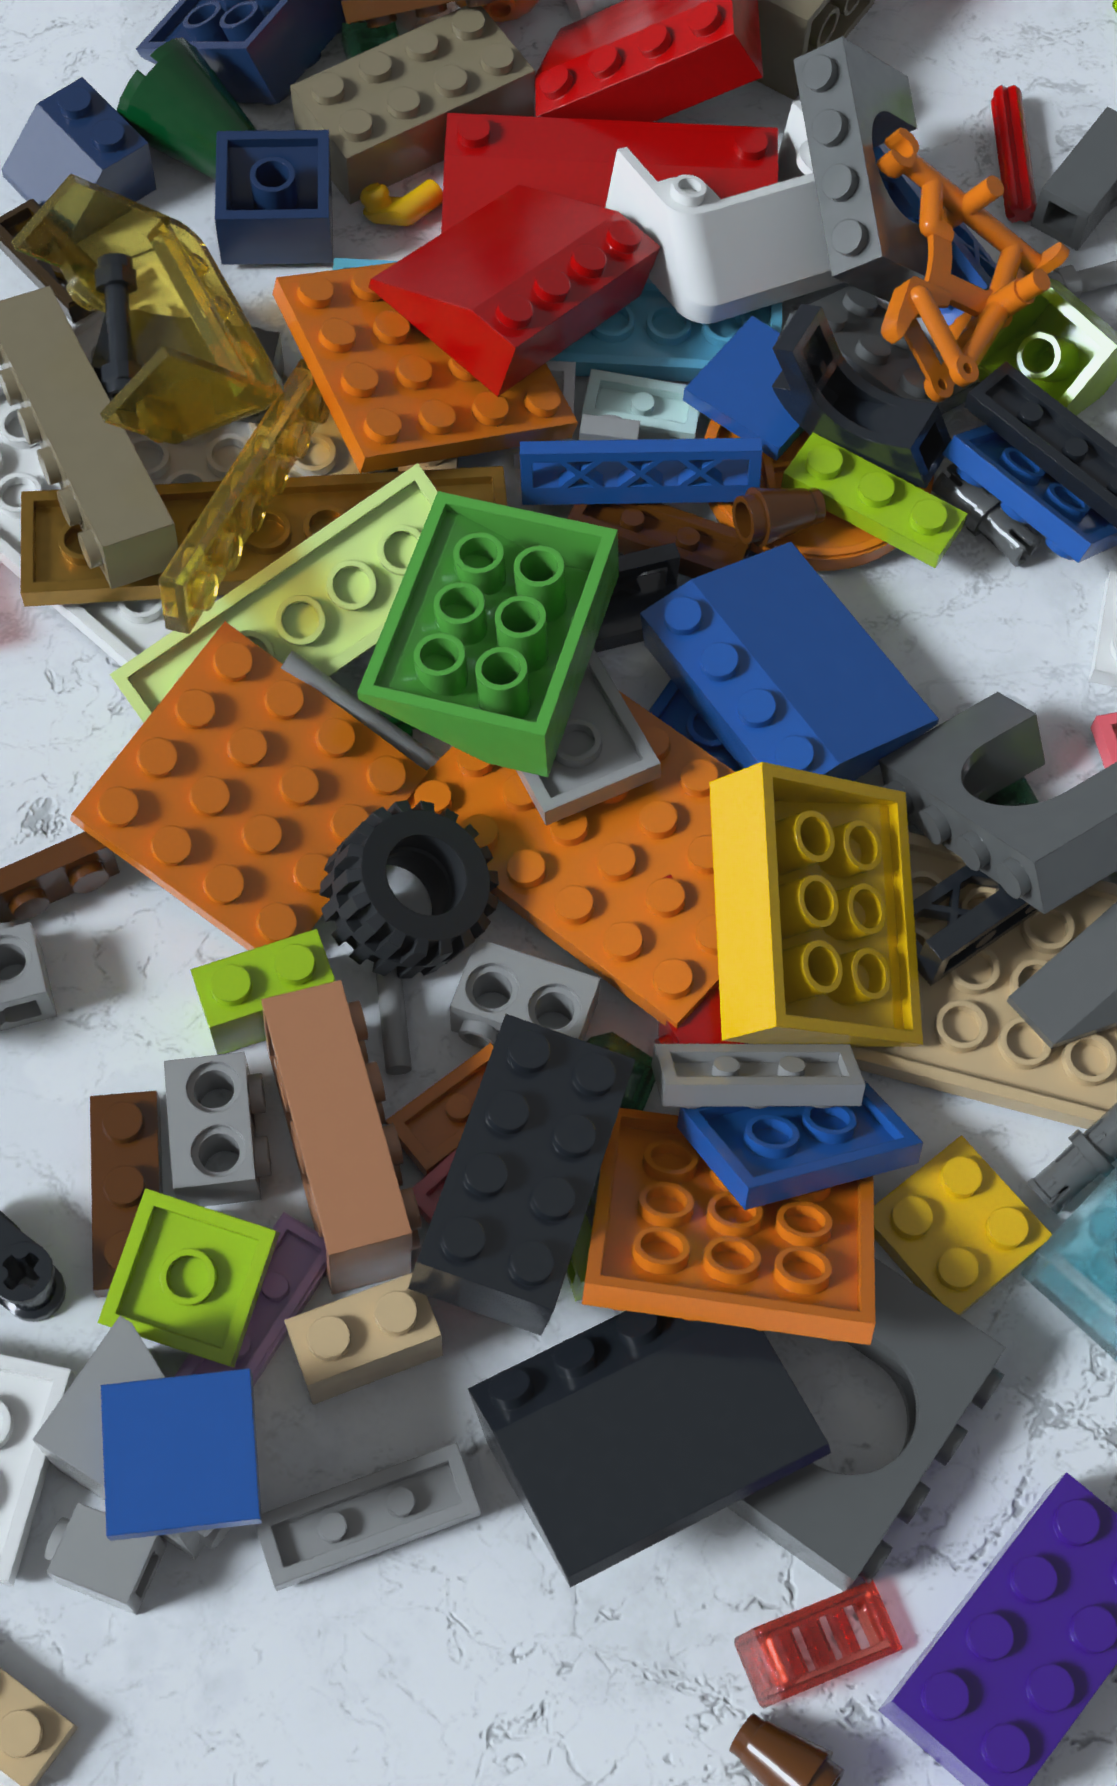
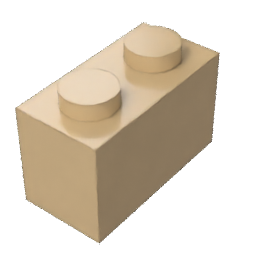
(364, 1338)

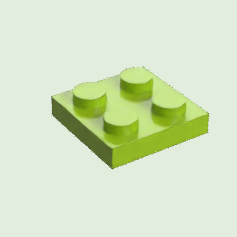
(190, 1277)

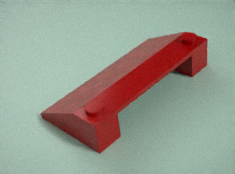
(577, 157)

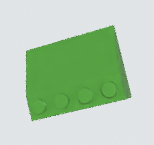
(494, 629)

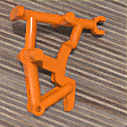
(1014, 285)

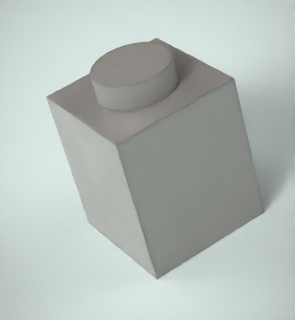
(102, 1568)

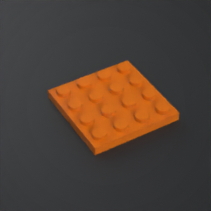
(396, 389)
(244, 791)
(686, 1249)

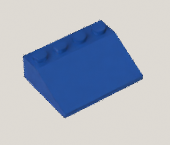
(783, 668)

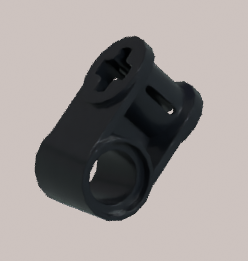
(21, 1258)

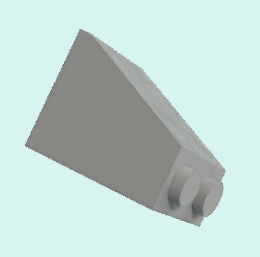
(74, 1428)

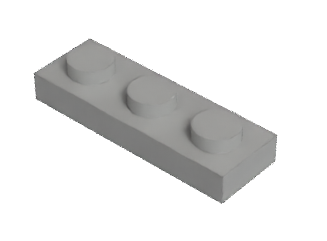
(757, 1075)
(366, 1516)

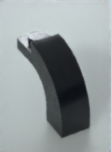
(849, 411)

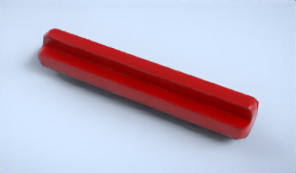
(1013, 153)

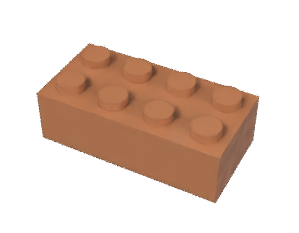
(338, 1135)

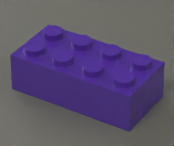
(1019, 1646)

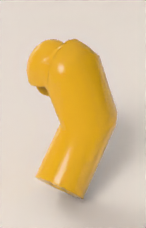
(400, 211)

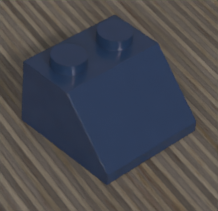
(79, 136)
(274, 197)

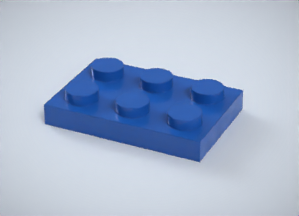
(1030, 494)
(798, 1149)

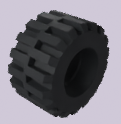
(441, 858)

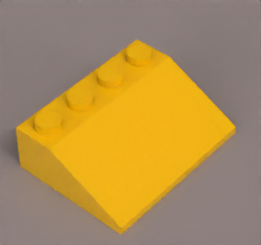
(813, 910)

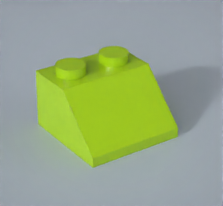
(1058, 348)

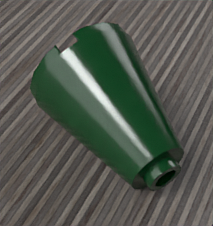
(182, 106)

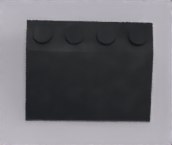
(642, 1432)

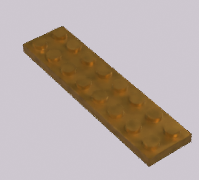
(59, 575)

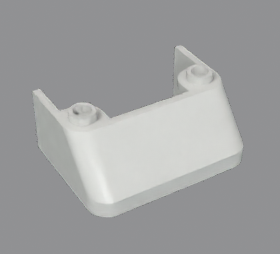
(733, 250)

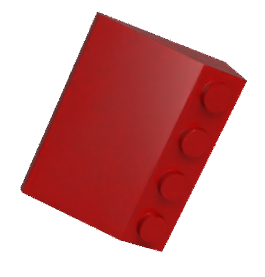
(649, 59)
(519, 281)

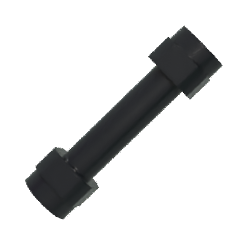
(116, 281)

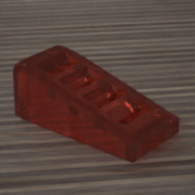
(776, 1662)

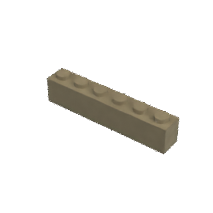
(92, 461)

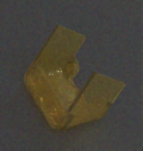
(186, 325)

